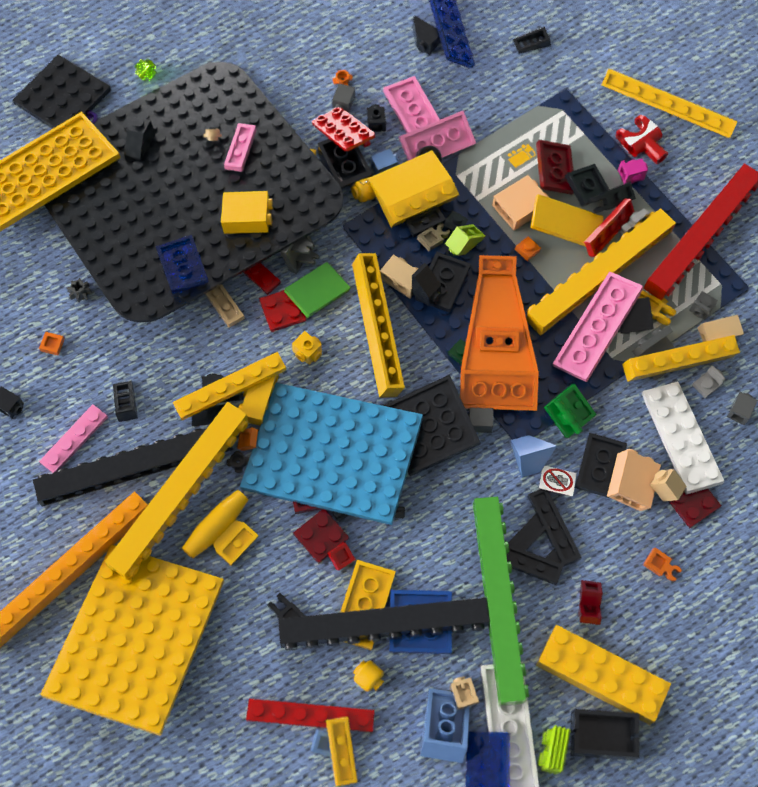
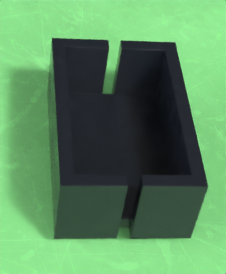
(604, 734)

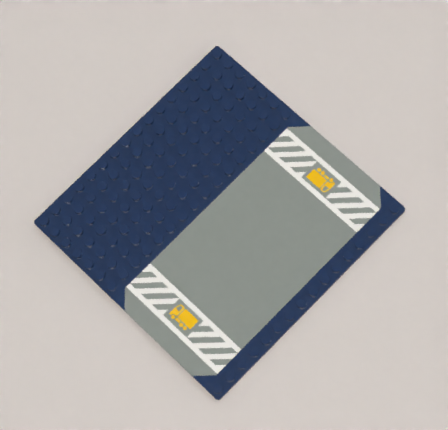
(491, 168)

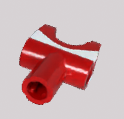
(643, 141)

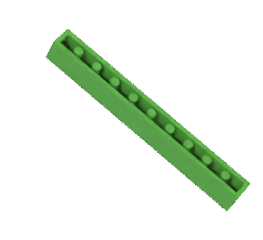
(500, 606)

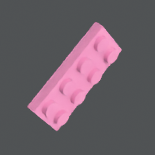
(410, 104)
(447, 135)

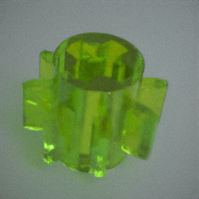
(145, 69)

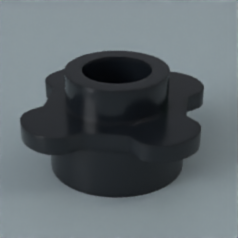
(238, 467)

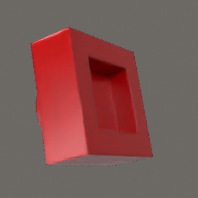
(341, 556)

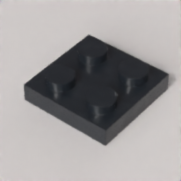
(586, 183)

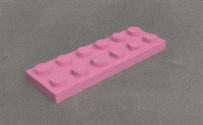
(598, 326)

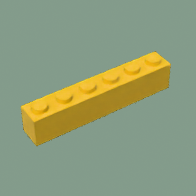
(680, 358)

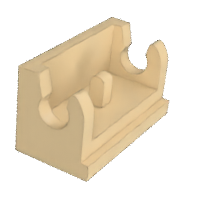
(720, 328)

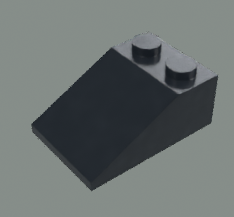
(343, 165)

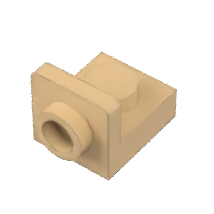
(464, 692)

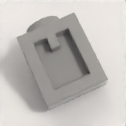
(709, 382)

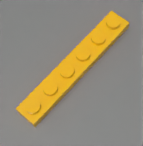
(229, 386)

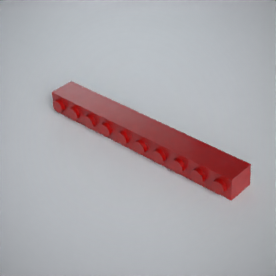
(702, 233)

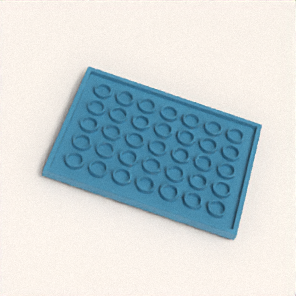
(333, 453)

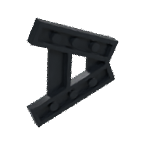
(549, 521)

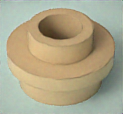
(212, 134)

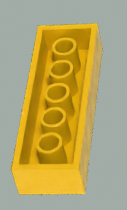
(603, 674)

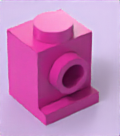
(633, 170)

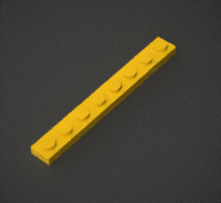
(669, 103)

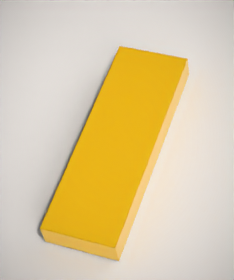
(341, 751)

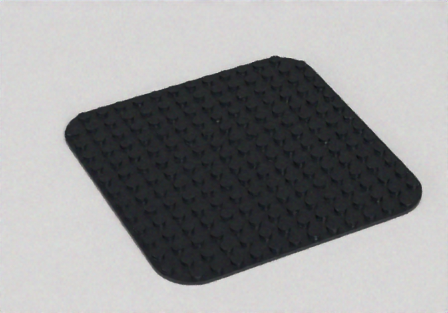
(181, 191)

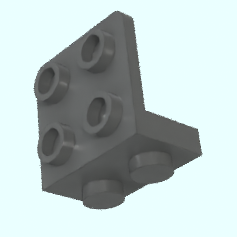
(657, 343)

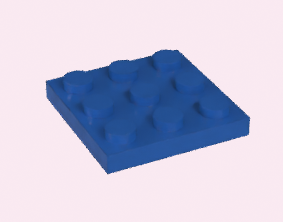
(427, 643)

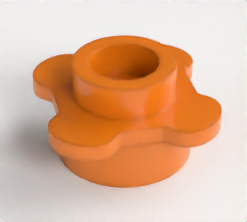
(342, 74)

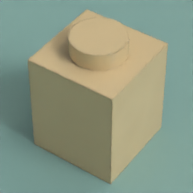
(668, 485)

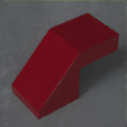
(590, 602)

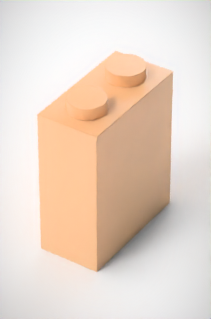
(517, 202)
(632, 480)

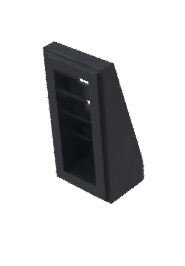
(541, 32)
(126, 412)

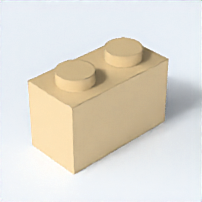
(398, 275)

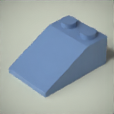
(444, 727)

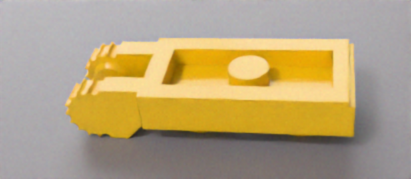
(656, 306)

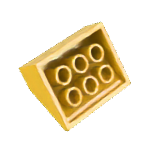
(413, 188)

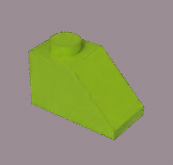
(464, 239)

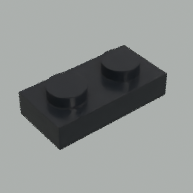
(425, 220)

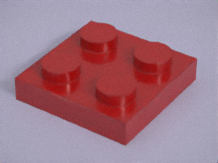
(280, 311)

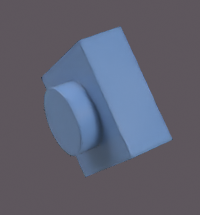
(321, 743)

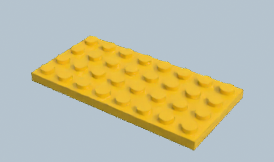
(51, 167)

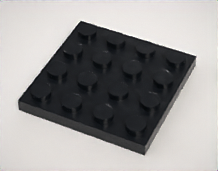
(61, 93)
(444, 427)

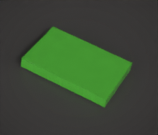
(317, 289)

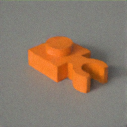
(660, 564)

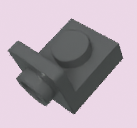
(703, 305)

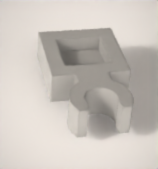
(634, 219)

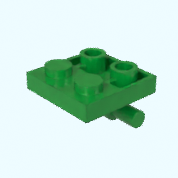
(570, 411)

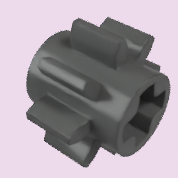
(79, 290)

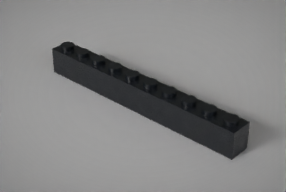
(115, 469)
(383, 622)

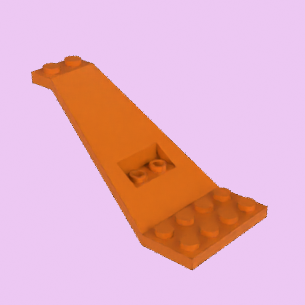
(496, 372)

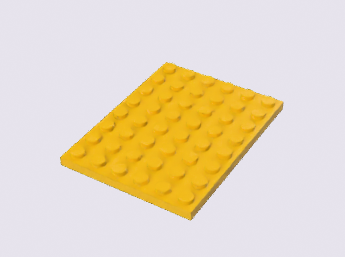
(134, 643)

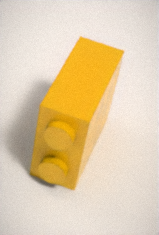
(246, 212)

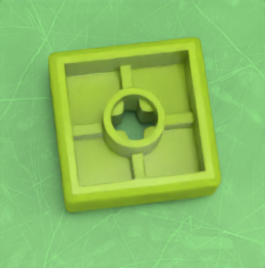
(555, 750)

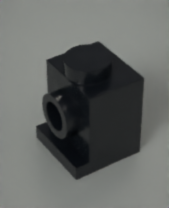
(375, 117)

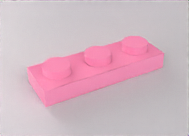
(240, 147)

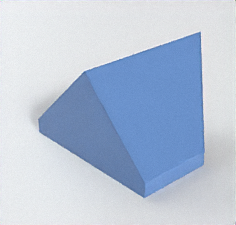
(531, 454)

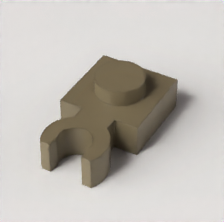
(432, 238)

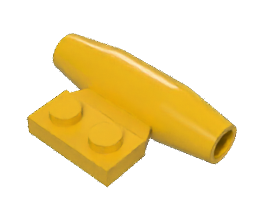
(222, 530)

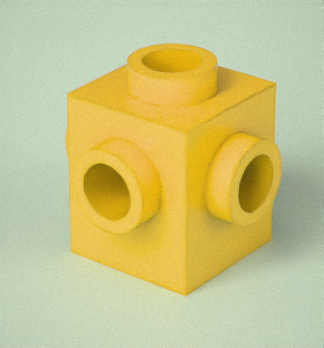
(307, 348)

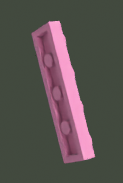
(73, 439)

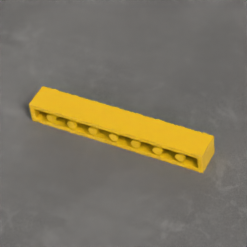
(378, 325)

